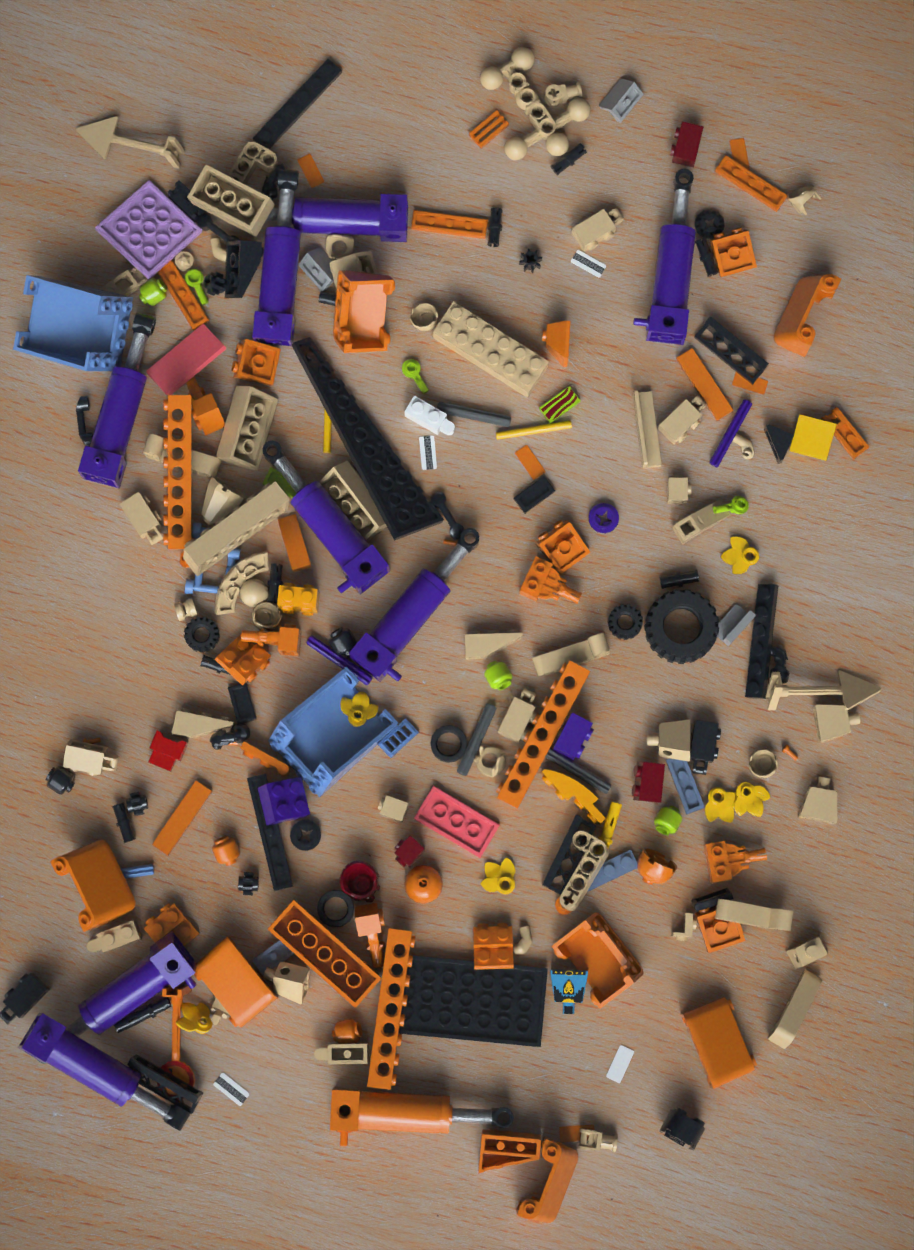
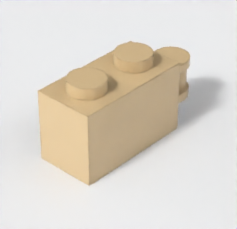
(596, 229)
(682, 420)
(142, 517)
(518, 716)
(88, 758)
(115, 938)
(344, 1053)

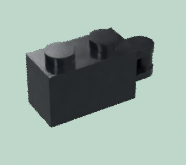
(703, 744)
(23, 998)

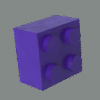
(572, 737)
(283, 801)

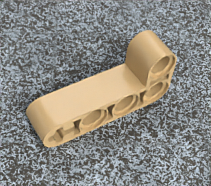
(252, 162)
(200, 462)
(579, 653)
(580, 873)
(754, 915)
(795, 1010)

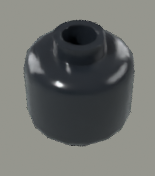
(342, 641)
(60, 780)

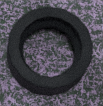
(448, 729)
(350, 908)

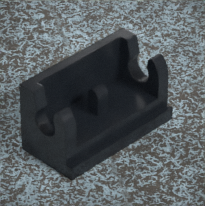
(179, 197)

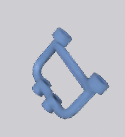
(196, 584)

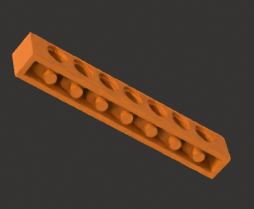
(183, 403)
(515, 797)
(375, 1078)

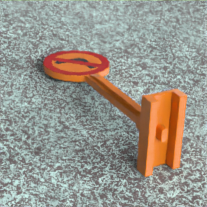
(176, 1066)

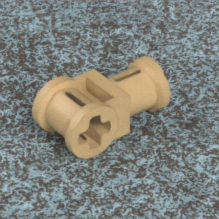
(561, 94)
(596, 1139)

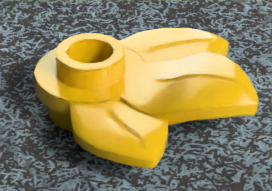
(737, 555)
(358, 706)
(752, 801)
(720, 808)
(497, 874)
(194, 1016)

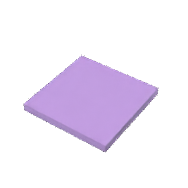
(148, 229)

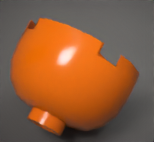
(654, 867)
(419, 893)

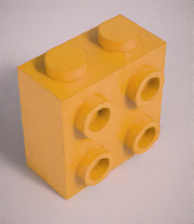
(298, 599)

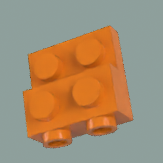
(733, 252)
(256, 362)
(562, 546)
(243, 660)
(171, 920)
(718, 933)
(493, 946)

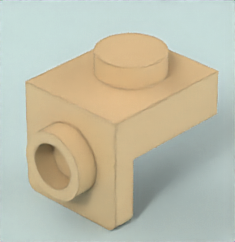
(688, 926)

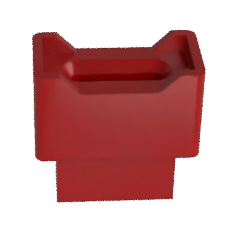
(166, 751)

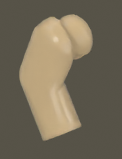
(525, 942)

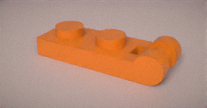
(847, 434)
(266, 760)

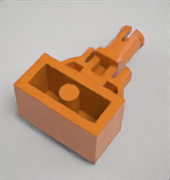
(205, 410)
(544, 582)
(287, 639)
(726, 861)
(369, 923)

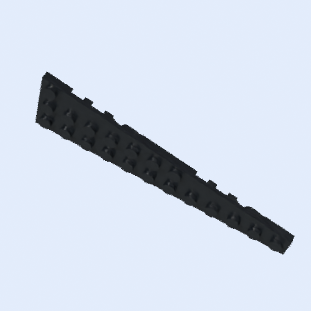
(388, 483)

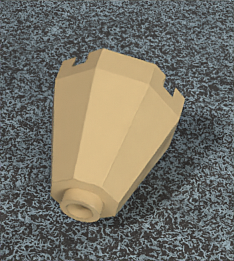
(220, 500)

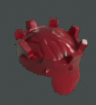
(359, 880)

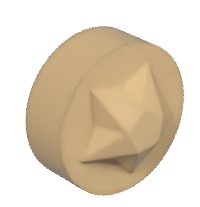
(184, 261)

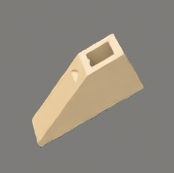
(698, 522)
(484, 645)
(193, 725)

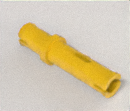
(609, 826)

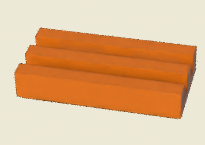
(505, 124)

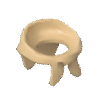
(801, 196)
(331, 238)
(499, 766)

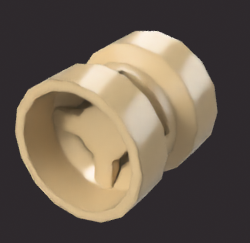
(189, 607)

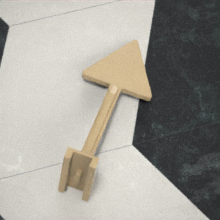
(101, 135)
(851, 688)

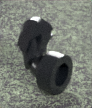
(269, 187)
(780, 657)
(238, 733)

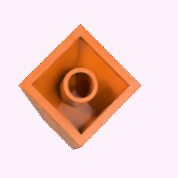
(557, 340)

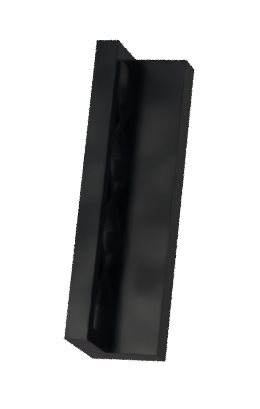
(736, 345)
(562, 852)
(167, 1081)

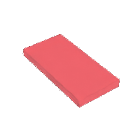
(186, 360)
(456, 821)

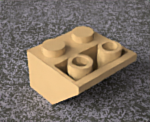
(355, 262)

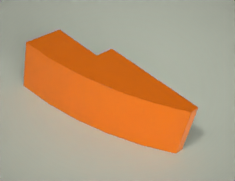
(294, 543)

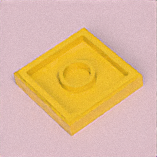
(813, 437)

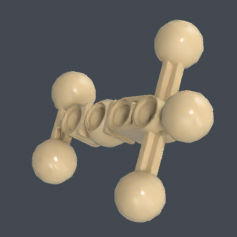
(517, 147)

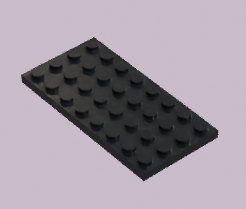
(471, 1004)

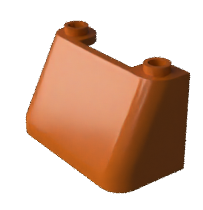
(361, 311)
(792, 330)
(98, 883)
(601, 952)
(234, 982)
(718, 1042)
(564, 1163)

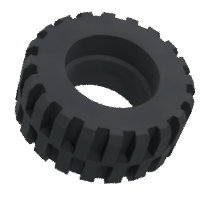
(681, 600)

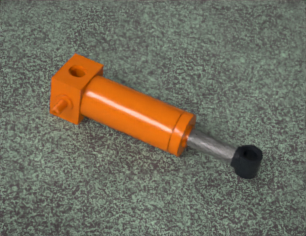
(403, 1113)

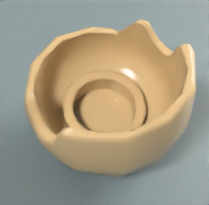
(424, 317)
(253, 592)
(266, 616)
(763, 763)

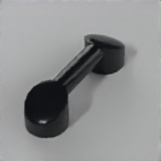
(205, 223)
(83, 405)
(438, 500)

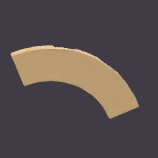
(234, 579)

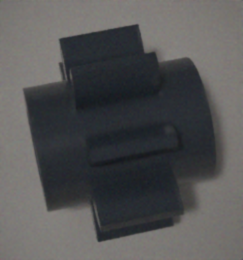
(528, 256)
(215, 283)
(137, 803)
(248, 883)

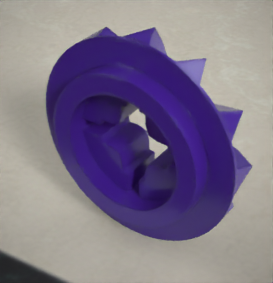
(601, 509)

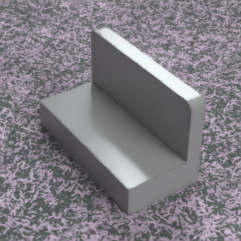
(621, 99)
(317, 268)
(733, 624)

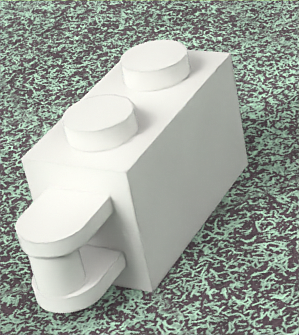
(429, 417)

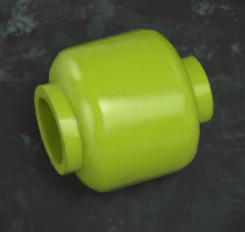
(153, 291)
(498, 675)
(668, 820)

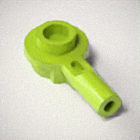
(195, 278)
(411, 369)
(738, 505)

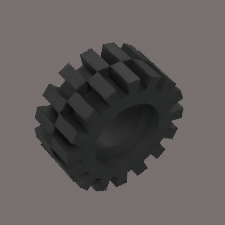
(625, 610)
(205, 645)

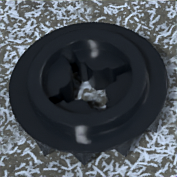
(700, 224)
(306, 825)

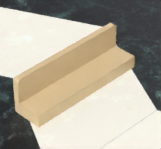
(646, 429)

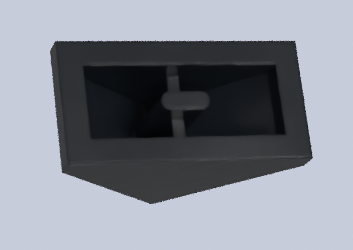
(779, 441)

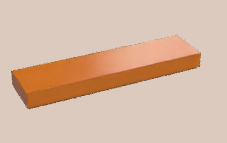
(751, 183)
(449, 224)
(183, 295)
(704, 384)
(182, 818)

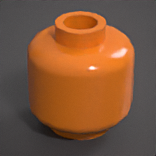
(226, 850)
(347, 1032)

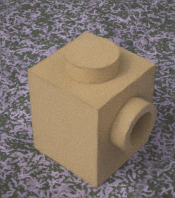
(678, 490)
(393, 808)

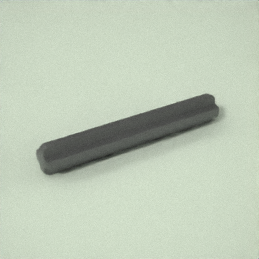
(474, 414)
(476, 739)
(578, 771)

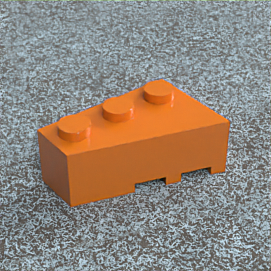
(507, 1148)

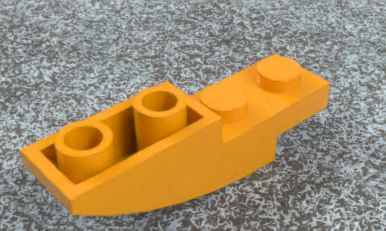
(568, 788)

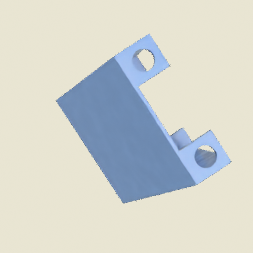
(75, 324)
(321, 740)

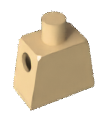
(833, 721)
(672, 740)
(820, 803)
(807, 952)
(289, 981)

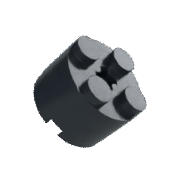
(682, 1128)

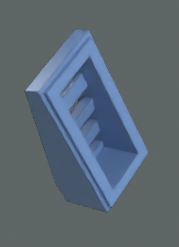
(386, 749)

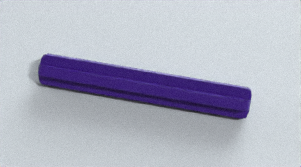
(730, 433)
(339, 660)

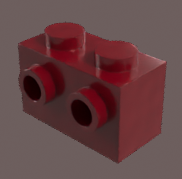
(687, 144)
(648, 782)
(408, 851)

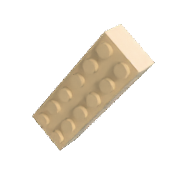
(490, 349)
(235, 528)

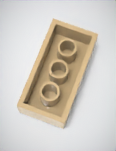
(231, 200)

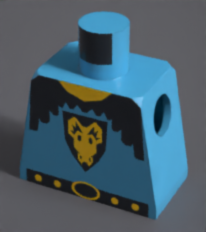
(569, 987)

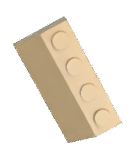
(246, 427)
(354, 499)

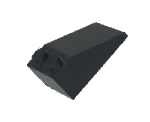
(241, 264)

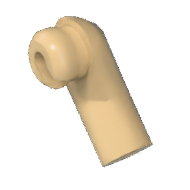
(218, 252)
(746, 446)

